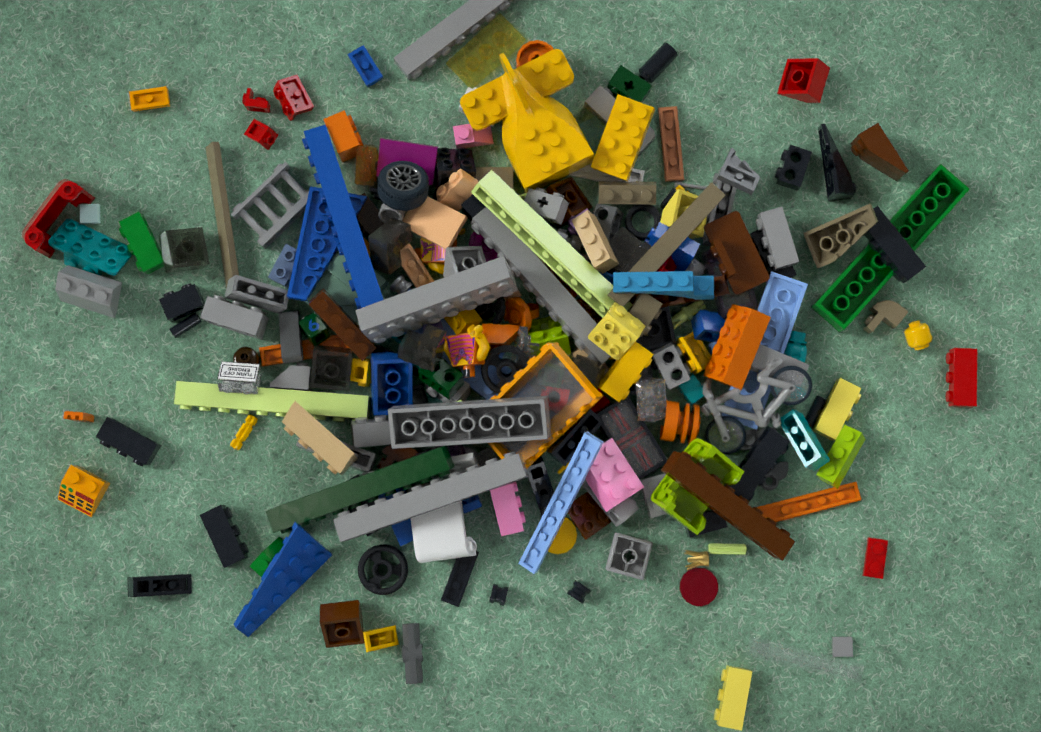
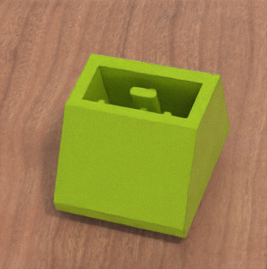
(547, 330)

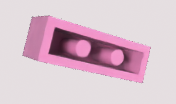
(507, 509)

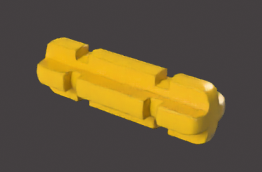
(243, 432)

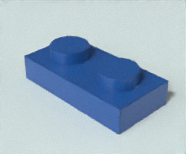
(365, 66)

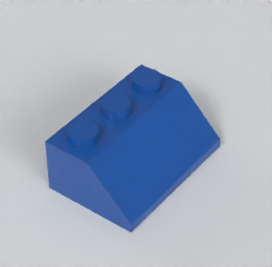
(390, 382)

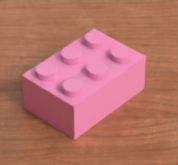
(612, 476)

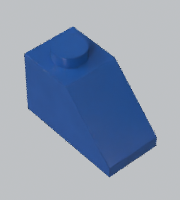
(707, 325)

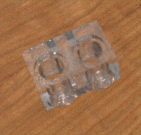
(651, 399)

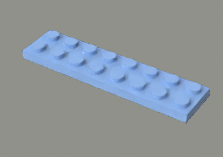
(781, 302)

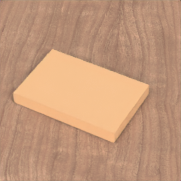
(436, 222)

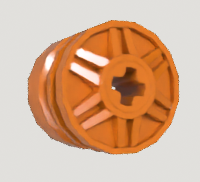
(680, 422)

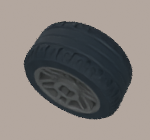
(403, 185)

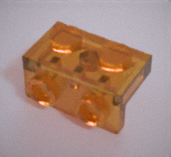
(365, 165)

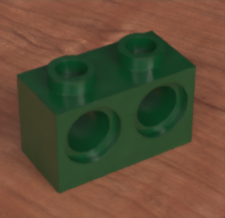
(438, 379)

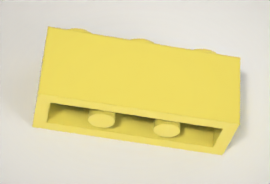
(837, 409)
(733, 697)

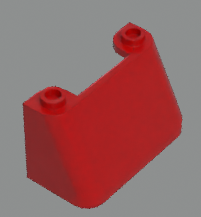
(62, 194)

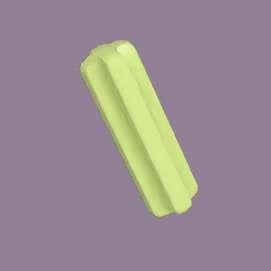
(716, 548)

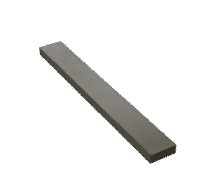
(222, 210)
(674, 236)

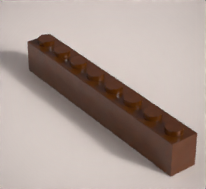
(728, 505)

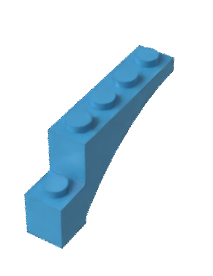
(665, 283)

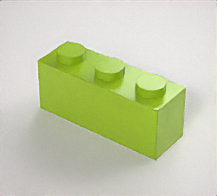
(841, 456)

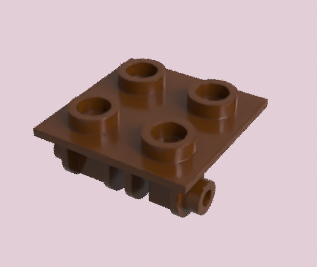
(588, 515)

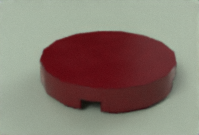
(698, 586)

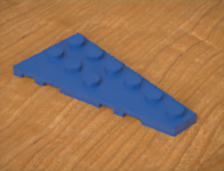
(315, 245)
(285, 574)

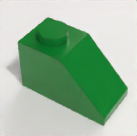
(263, 560)

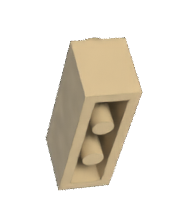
(595, 242)

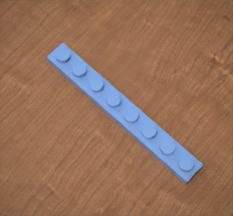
(561, 502)

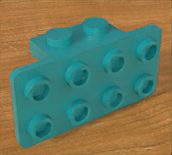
(89, 249)

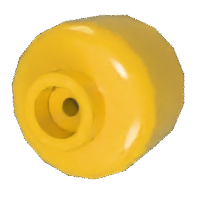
(918, 335)

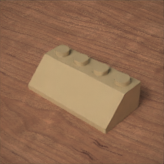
(319, 439)

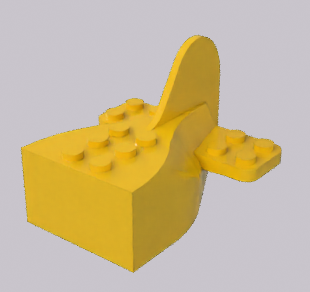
(536, 129)

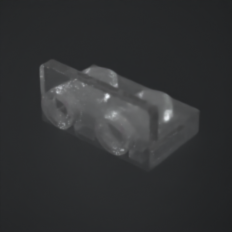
(523, 342)

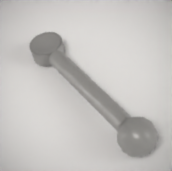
(689, 185)

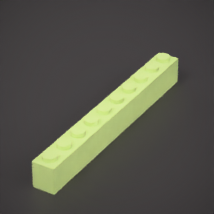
(545, 242)
(272, 400)

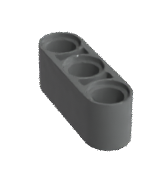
(290, 337)

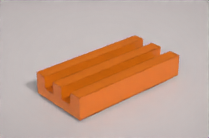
(78, 416)

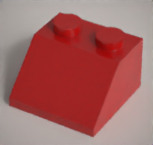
(804, 79)

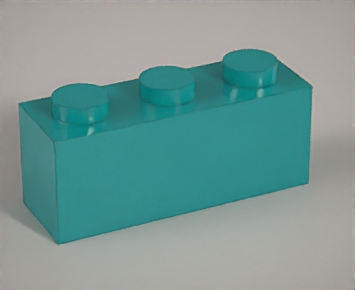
(804, 440)

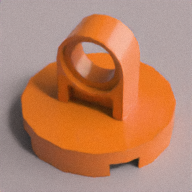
(520, 313)

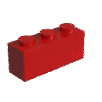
(962, 377)

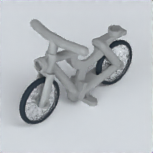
(788, 386)

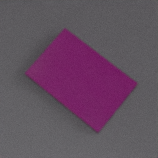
(397, 150)

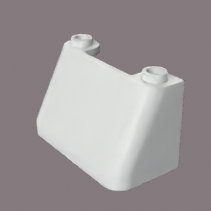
(441, 534)

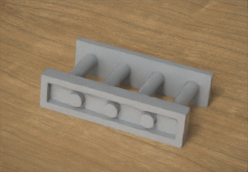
(279, 223)

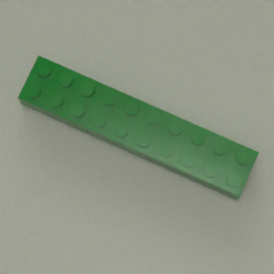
(867, 272)

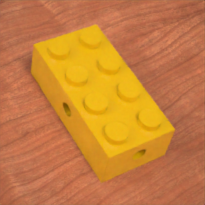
(622, 137)

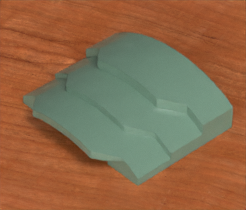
(337, 285)

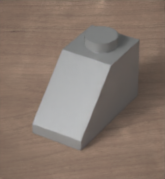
(294, 378)

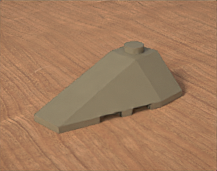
(837, 236)

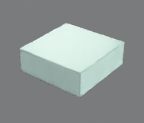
(89, 213)

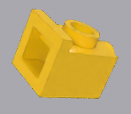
(361, 371)

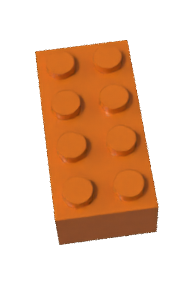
(737, 346)

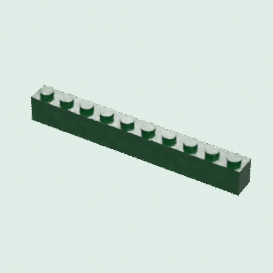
(361, 488)

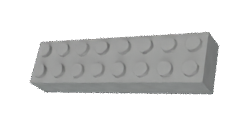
(437, 300)
(469, 422)

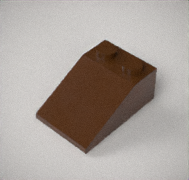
(876, 150)

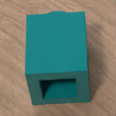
(691, 390)

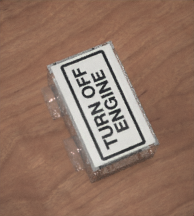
(239, 377)

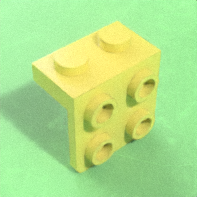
(616, 331)

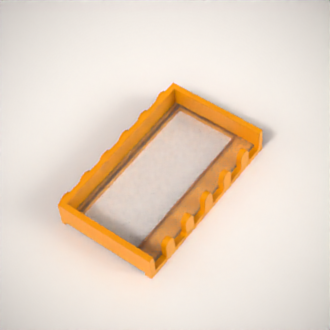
(568, 397)

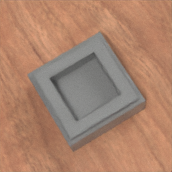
(842, 646)

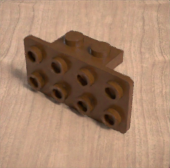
(736, 252)

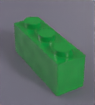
(142, 243)

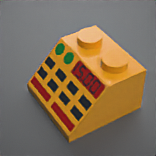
(82, 490)

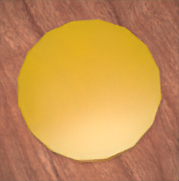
(565, 538)

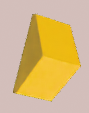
(380, 638)

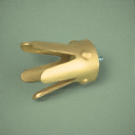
(699, 559)

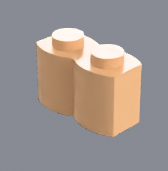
(456, 189)

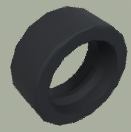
(637, 208)

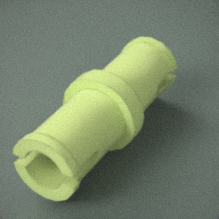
(687, 313)

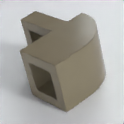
(885, 311)

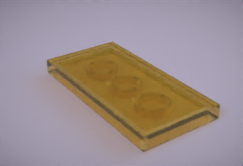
(482, 52)

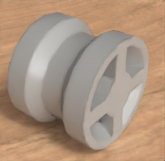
(400, 285)

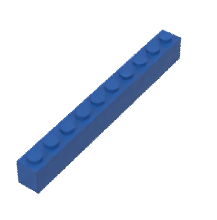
(343, 216)

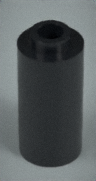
(657, 62)

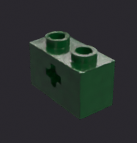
(624, 78)

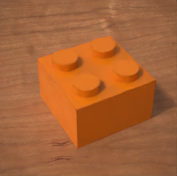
(342, 133)

